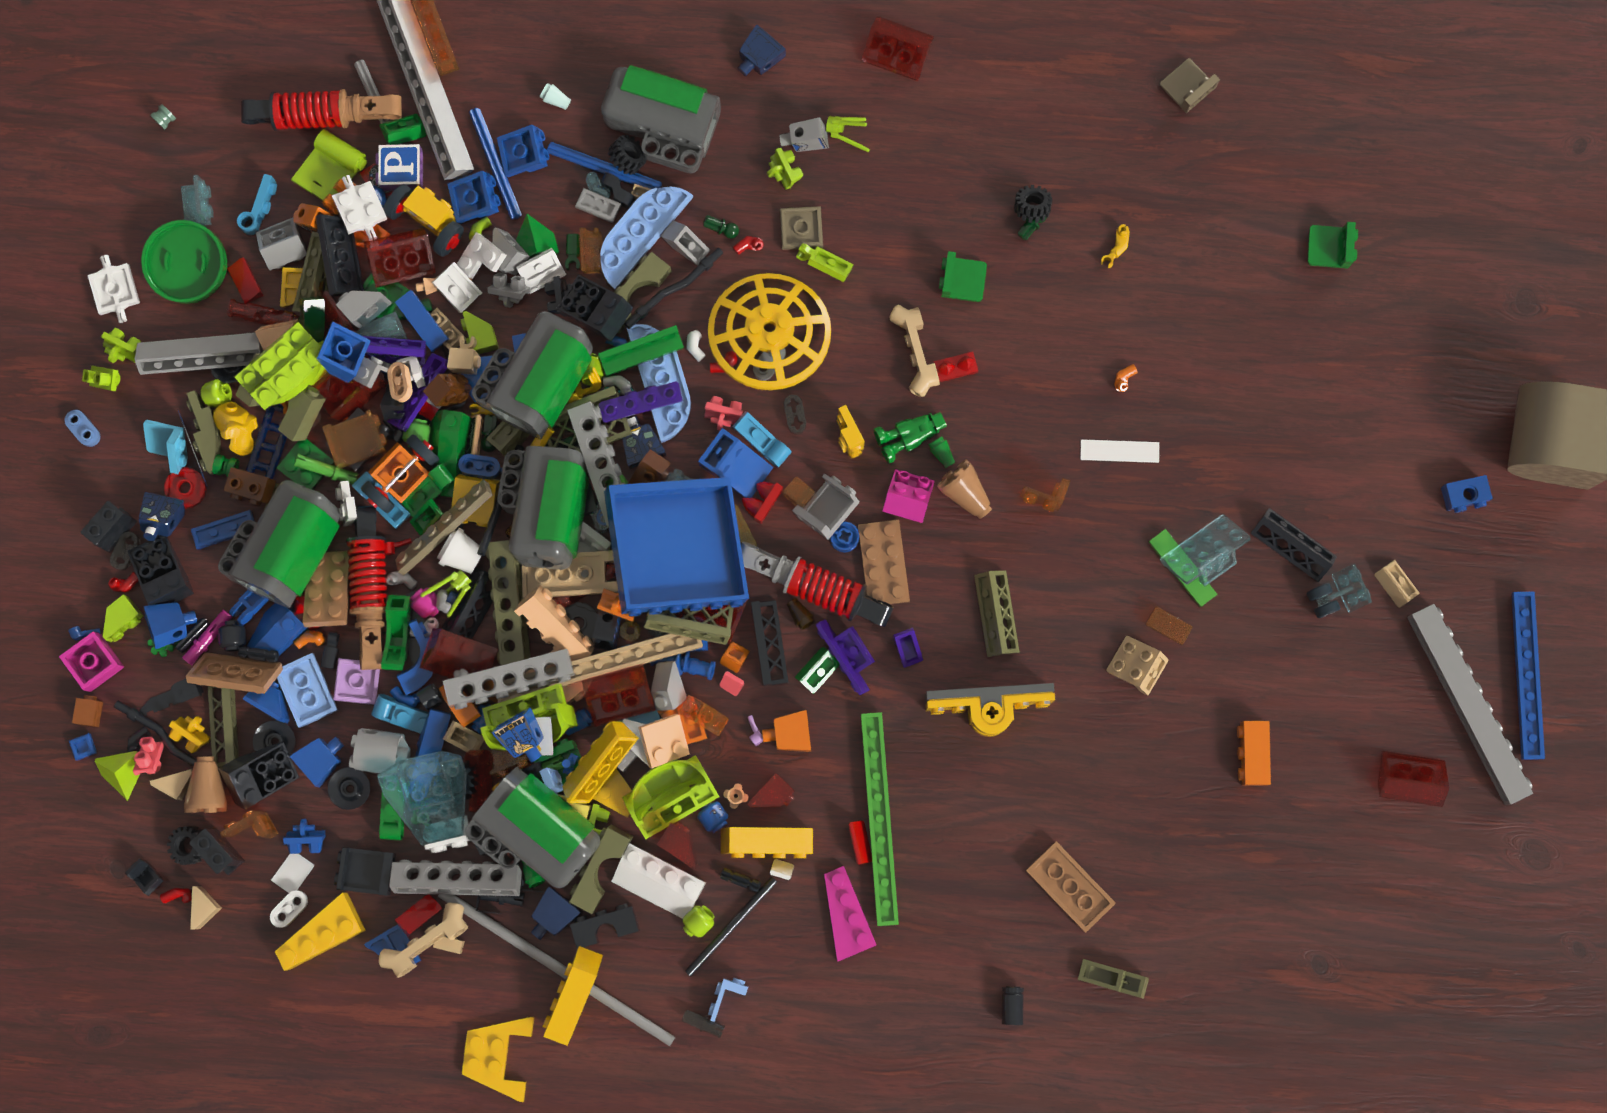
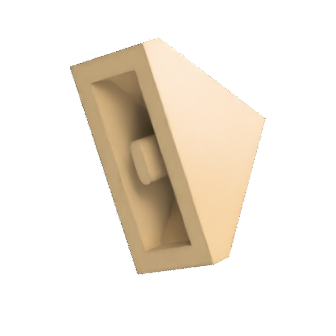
(463, 737)
(174, 785)
(202, 907)

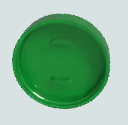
(184, 261)

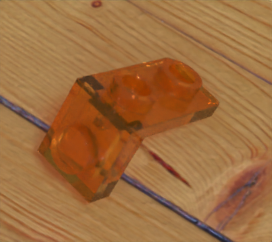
(703, 715)

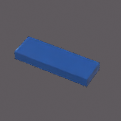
(421, 320)
(219, 530)

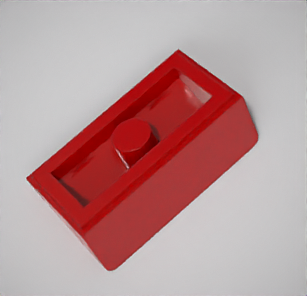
(245, 280)
(860, 842)
(418, 914)

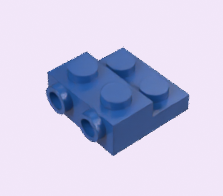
(523, 150)
(474, 197)

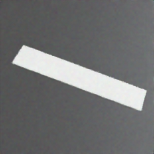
(1120, 451)

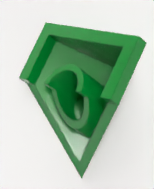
(535, 237)

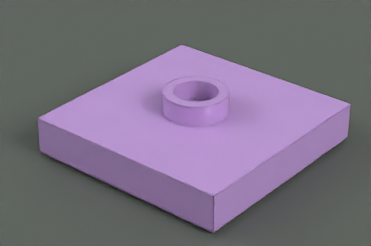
(355, 684)

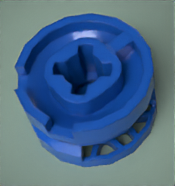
(845, 537)

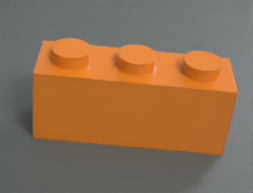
(1254, 753)

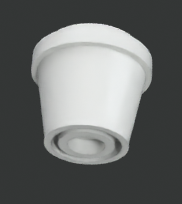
(459, 552)

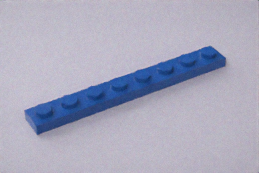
(1528, 676)

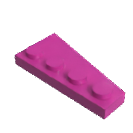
(847, 918)

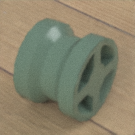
(163, 116)

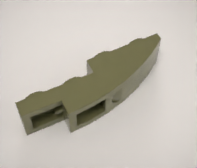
(208, 439)

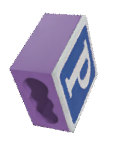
(399, 166)

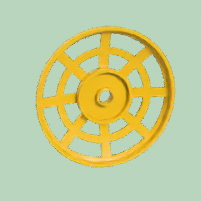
(769, 341)

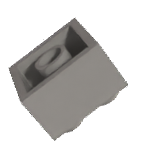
(281, 244)
(362, 306)

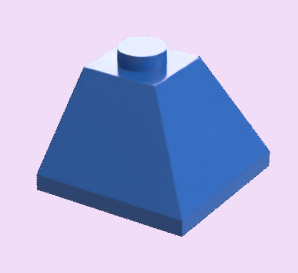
(342, 352)
(271, 702)

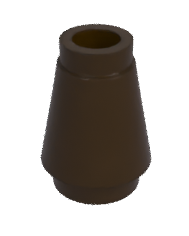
(801, 615)

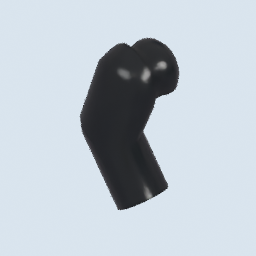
(134, 739)

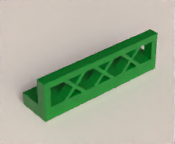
(641, 350)

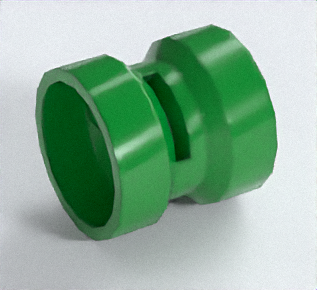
(222, 465)

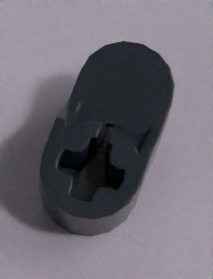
(620, 195)

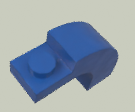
(415, 677)

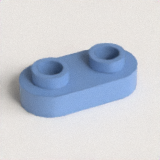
(81, 427)

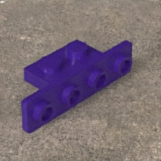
(639, 402)
(849, 652)

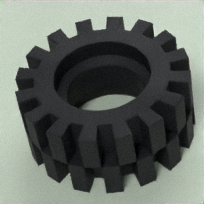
(629, 163)
(1029, 211)
(177, 845)

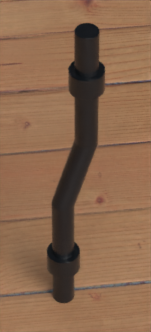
(642, 311)
(135, 715)

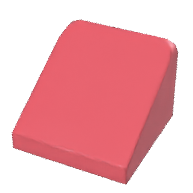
(731, 683)

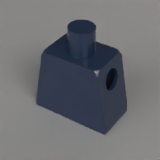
(553, 914)

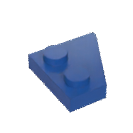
(391, 939)

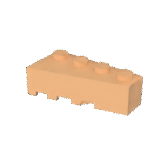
(554, 624)

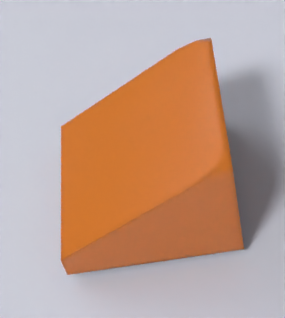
(734, 657)

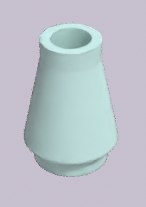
(554, 96)

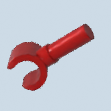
(390, 546)

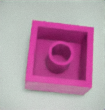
(91, 661)

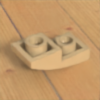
(448, 328)

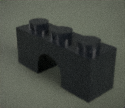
(585, 929)

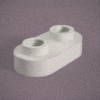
(289, 908)

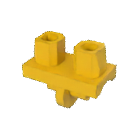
(191, 730)

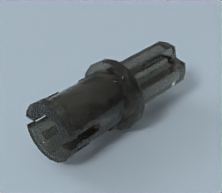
(703, 1023)

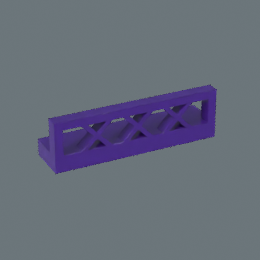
(395, 346)
(433, 366)

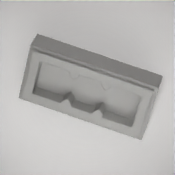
(598, 205)

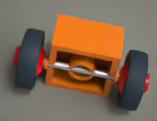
(399, 473)

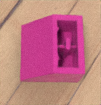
(908, 495)

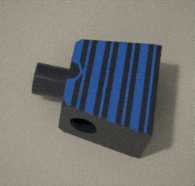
(606, 633)

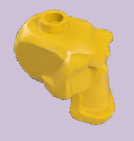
(237, 425)

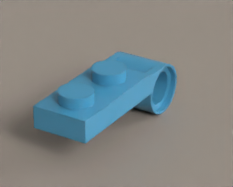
(261, 206)
(762, 439)
(396, 515)
(399, 714)

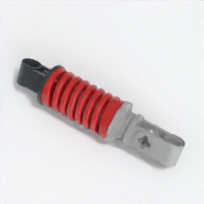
(818, 587)

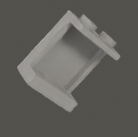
(828, 507)

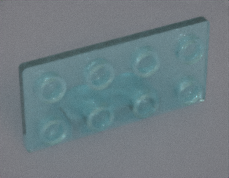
(1207, 552)

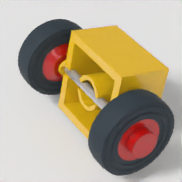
(427, 211)

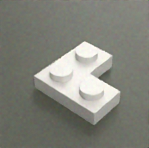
(480, 251)
(347, 503)

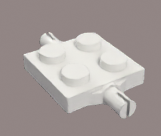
(359, 207)
(113, 289)

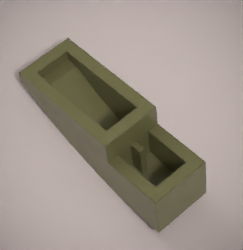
(1113, 978)

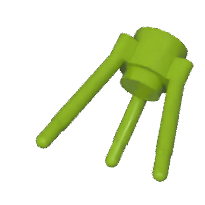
(836, 125)
(459, 581)

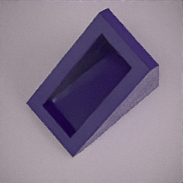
(907, 647)

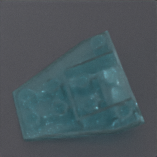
(428, 795)

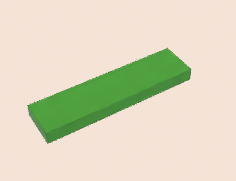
(1201, 594)

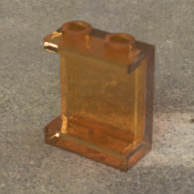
(355, 439)

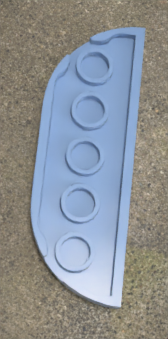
(639, 231)
(661, 371)

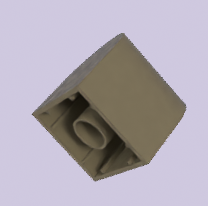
(1560, 434)

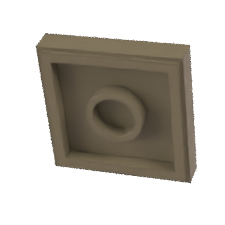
(801, 226)

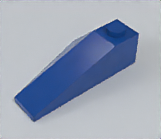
(277, 629)

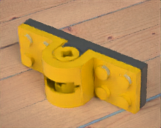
(997, 699)

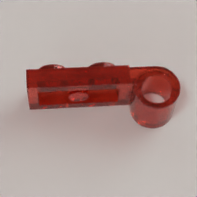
(483, 764)

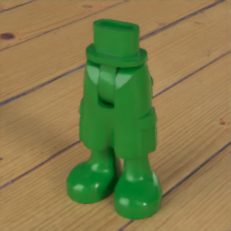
(911, 432)

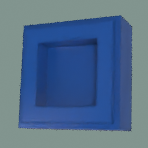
(82, 746)

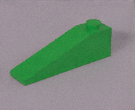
(449, 441)

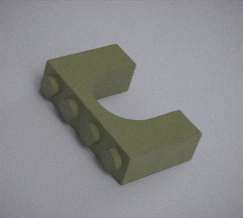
(300, 413)

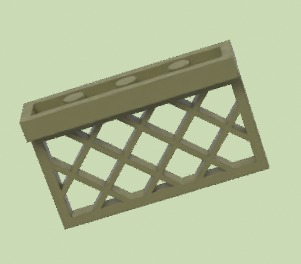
(607, 394)
(692, 628)

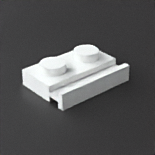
(540, 270)
(456, 287)

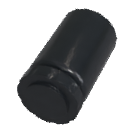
(1012, 1005)

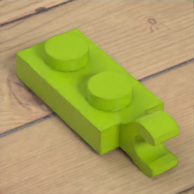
(825, 261)

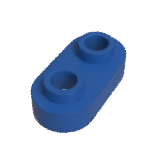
(480, 466)

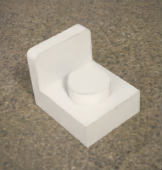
(415, 370)

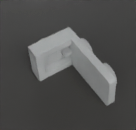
(369, 370)

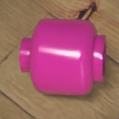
(425, 605)

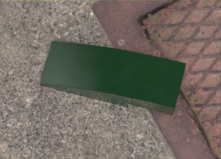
(313, 317)

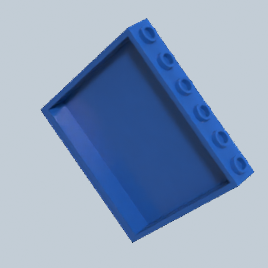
(676, 546)

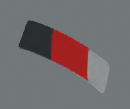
(427, 411)

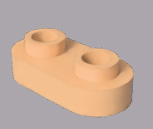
(399, 383)

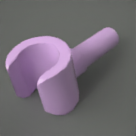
(757, 737)

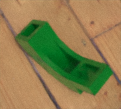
(398, 632)

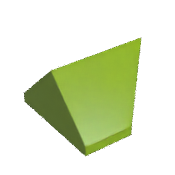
(119, 772)

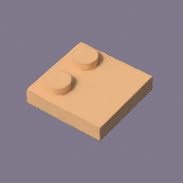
(664, 740)

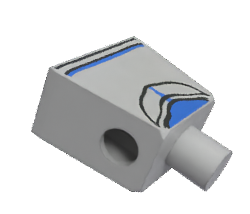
(806, 135)

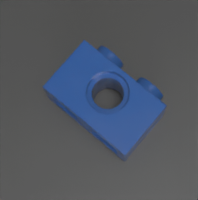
(1477, 487)

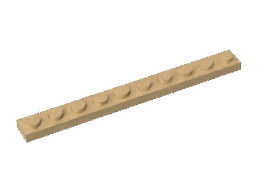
(617, 660)

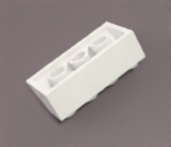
(657, 881)

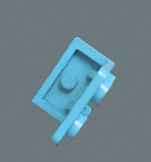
(167, 441)

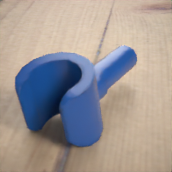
(77, 634)

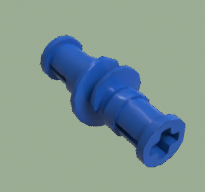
(691, 665)

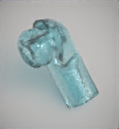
(594, 185)

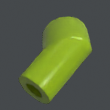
(479, 227)

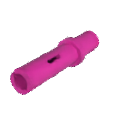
(200, 645)

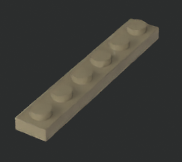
(443, 527)

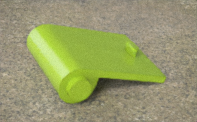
(327, 164)

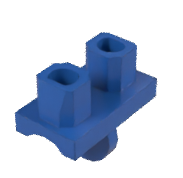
(303, 835)

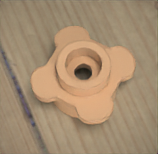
(734, 802)

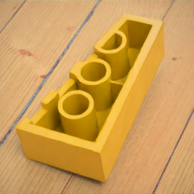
(764, 841)
(326, 930)
(572, 995)

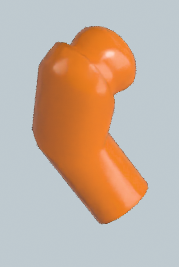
(1122, 377)
(309, 636)

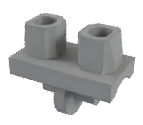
(508, 292)

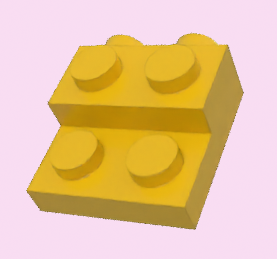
(850, 436)

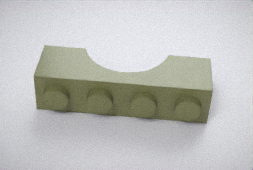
(650, 273)
(589, 891)

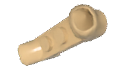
(927, 374)
(402, 961)

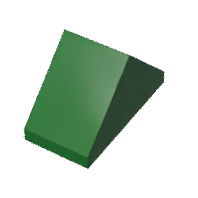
(426, 516)

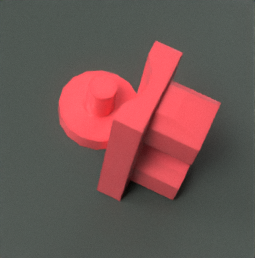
(721, 414)
(148, 757)

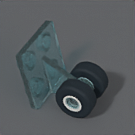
(1350, 588)

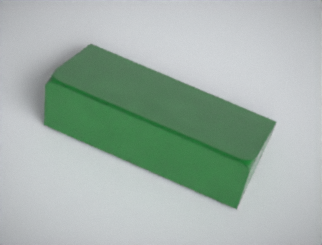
(403, 130)
(817, 670)

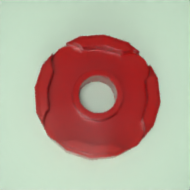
(197, 487)

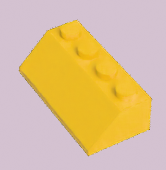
(599, 763)

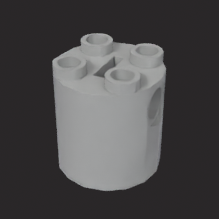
(377, 750)

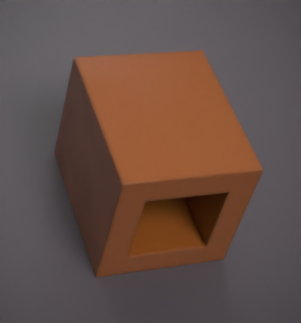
(87, 711)

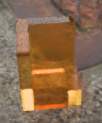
(798, 492)

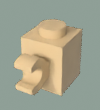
(464, 359)

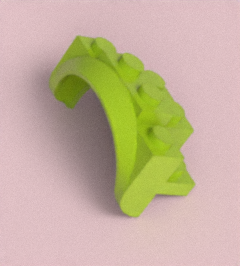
(282, 368)
(543, 702)
(669, 795)

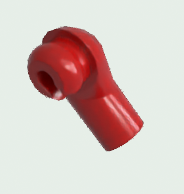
(750, 243)
(730, 358)
(123, 585)
(184, 893)

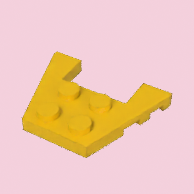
(487, 1056)

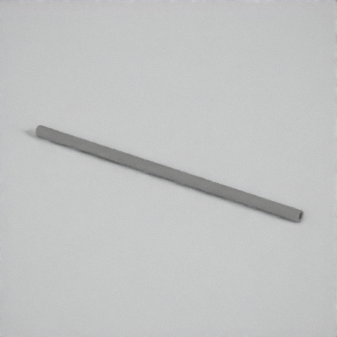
(559, 968)

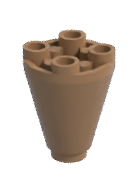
(966, 490)
(205, 788)

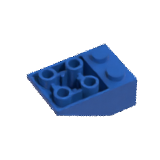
(734, 459)

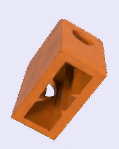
(790, 732)

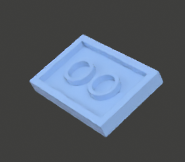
(306, 690)

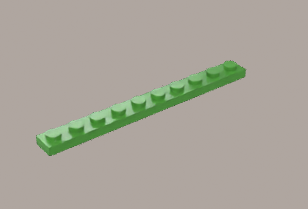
(879, 819)

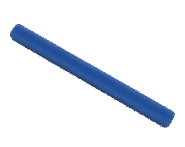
(495, 163)
(600, 166)

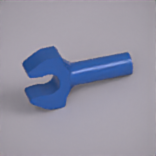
(570, 763)

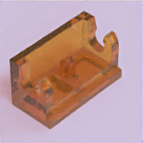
(590, 250)

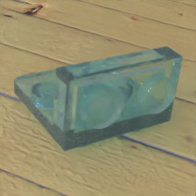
(196, 202)

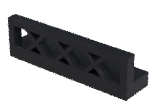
(1299, 540)
(466, 607)
(762, 643)

